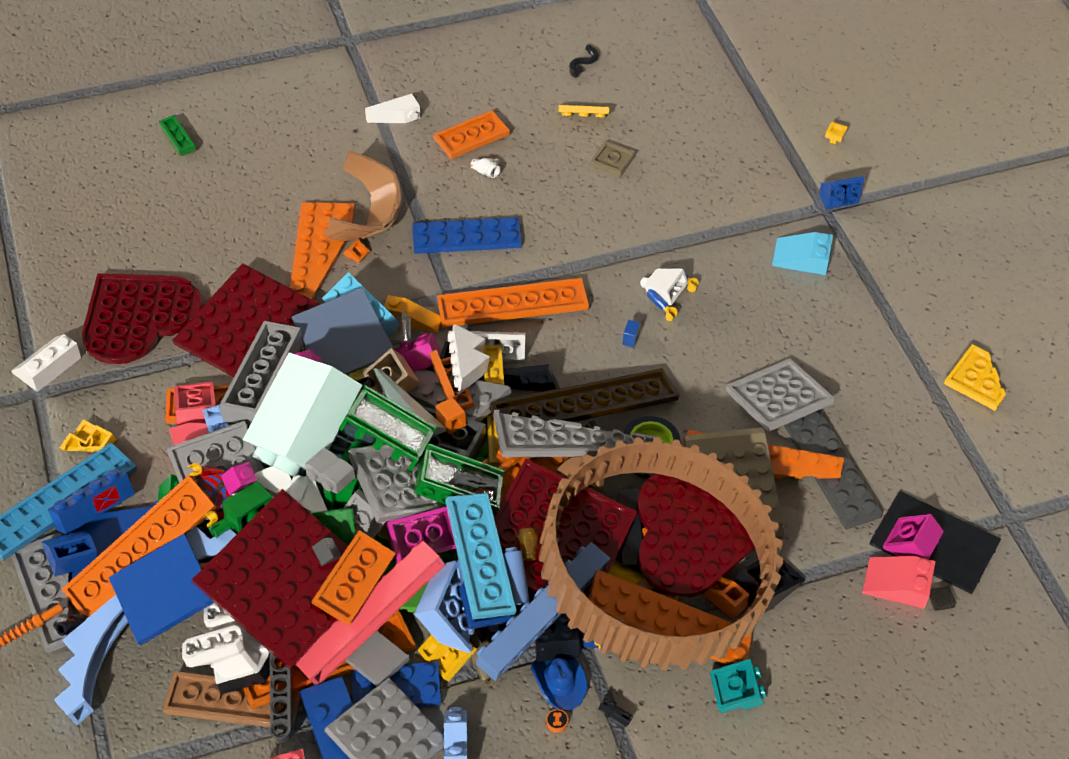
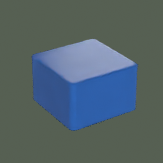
(631, 333)

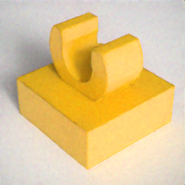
(835, 132)

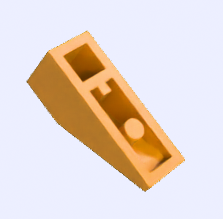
(420, 317)

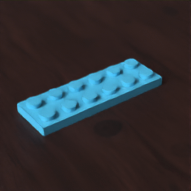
(480, 556)

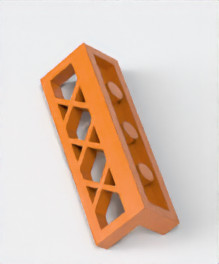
(446, 384)

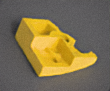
(87, 438)

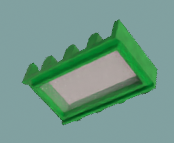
(389, 425)
(437, 473)

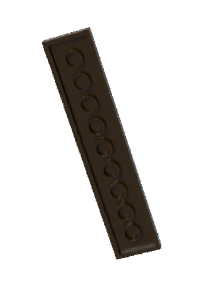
(593, 398)

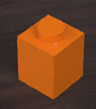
(450, 415)

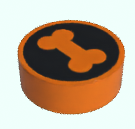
(557, 720)

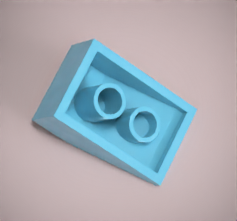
(804, 252)

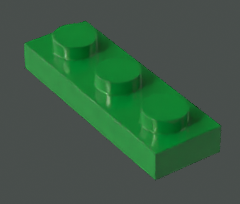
(177, 135)

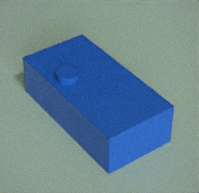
(322, 706)

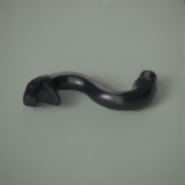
(574, 70)

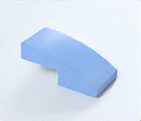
(214, 418)

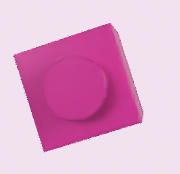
(239, 477)

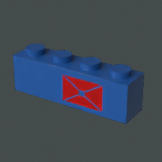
(91, 501)

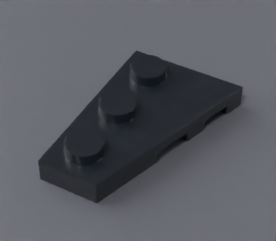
(530, 378)

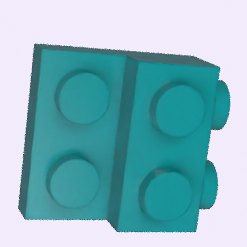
(738, 686)

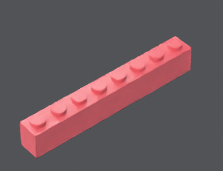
(381, 604)

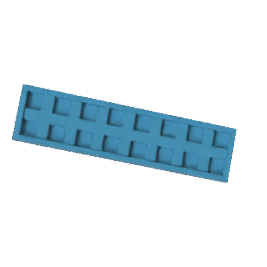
(31, 516)

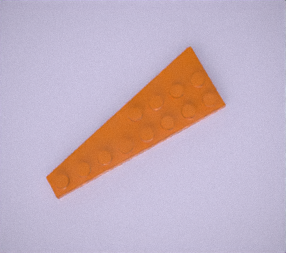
(800, 463)

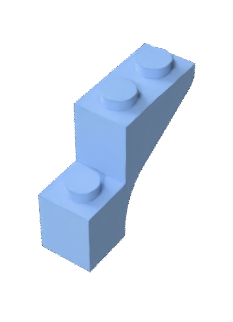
(455, 733)

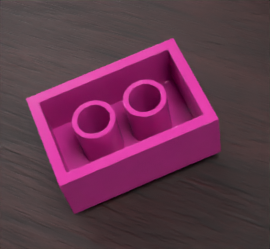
(431, 527)

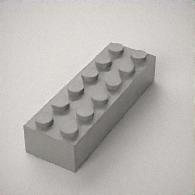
(259, 371)

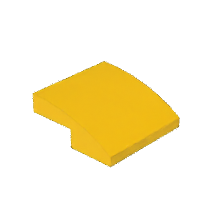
(448, 658)

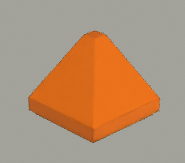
(356, 251)

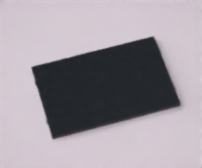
(961, 550)

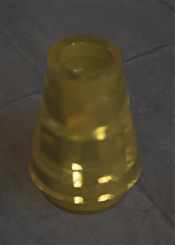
(528, 543)

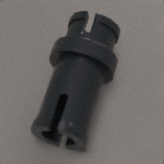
(71, 624)
(615, 712)

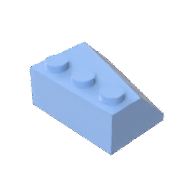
(443, 609)

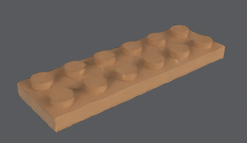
(200, 698)

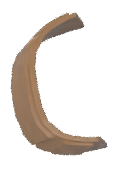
(385, 199)

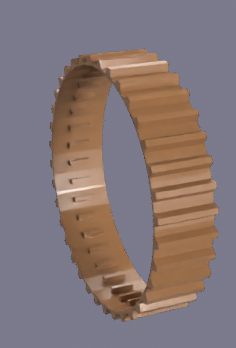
(701, 471)

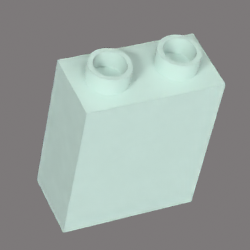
(300, 413)

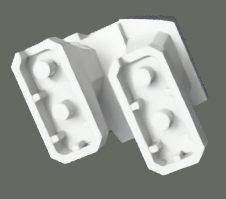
(231, 651)

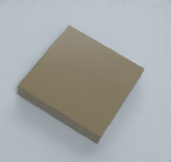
(612, 158)

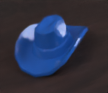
(561, 682)

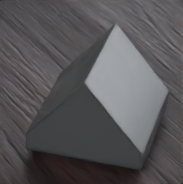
(326, 551)

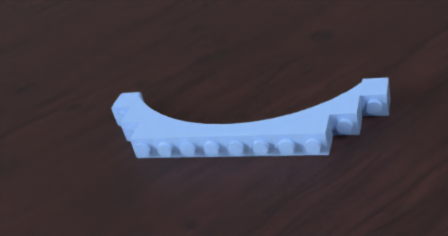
(98, 632)

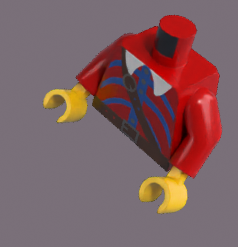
(213, 486)

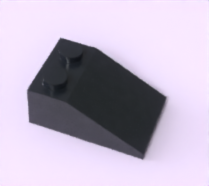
(750, 580)

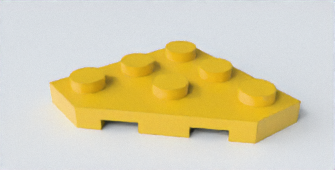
(977, 378)

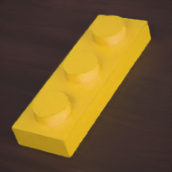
(583, 111)

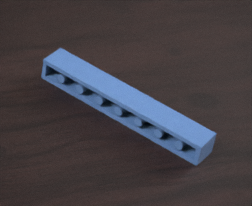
(536, 616)

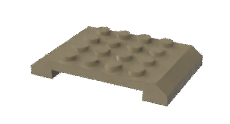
(750, 456)

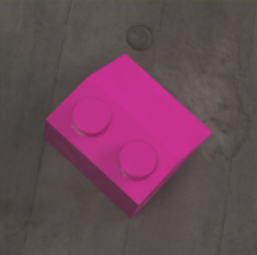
(914, 536)

